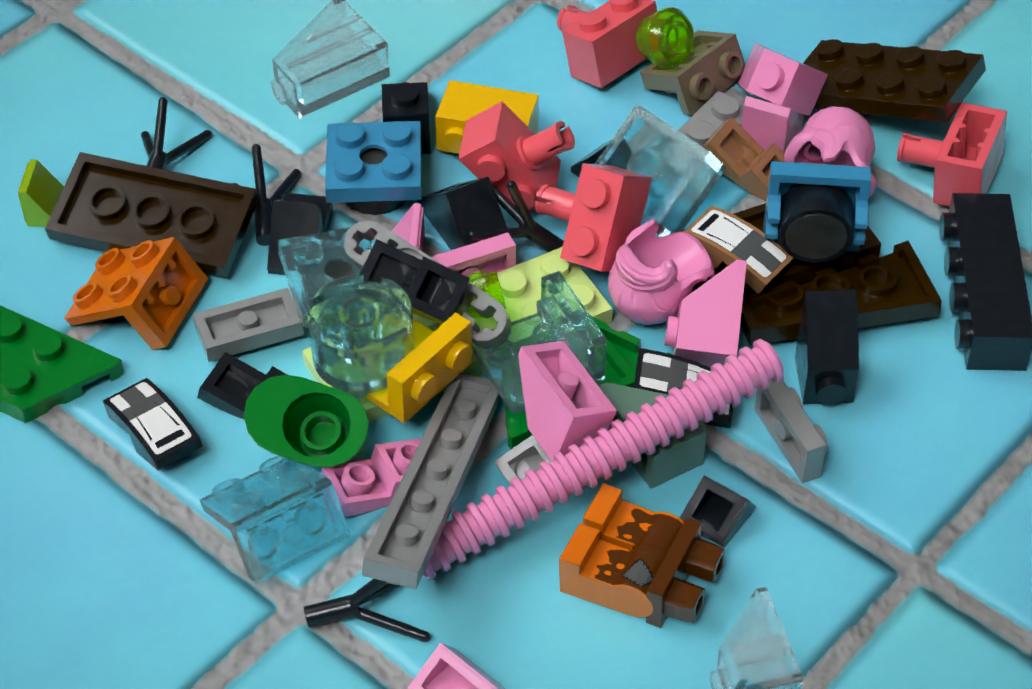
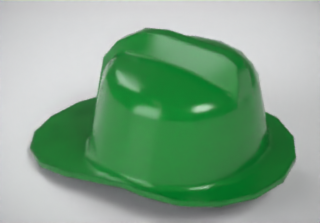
(306, 421)

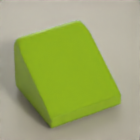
(38, 194)

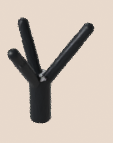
(156, 156)
(264, 206)
(527, 226)
(349, 607)

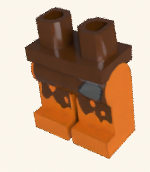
(638, 560)

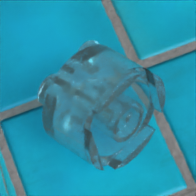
(359, 332)

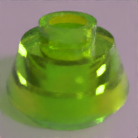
(665, 37)

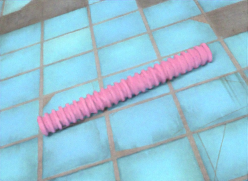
(605, 453)

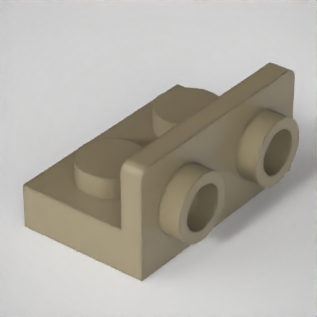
(710, 67)

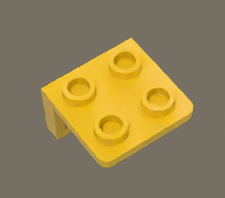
(427, 369)

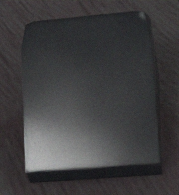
(718, 511)

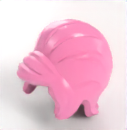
(834, 138)
(656, 273)

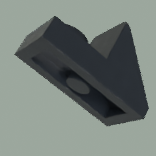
(293, 218)

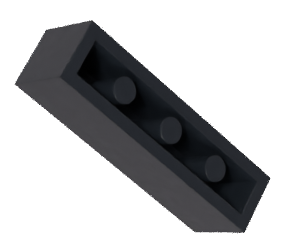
(987, 282)

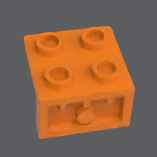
(145, 284)

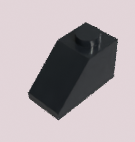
(408, 103)
(463, 209)
(828, 347)

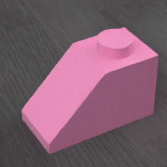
(782, 80)
(709, 318)
(561, 398)

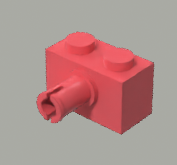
(603, 41)
(506, 149)
(965, 157)
(599, 214)

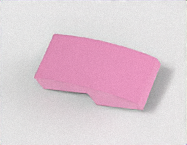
(371, 482)

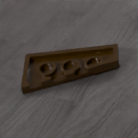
(886, 287)

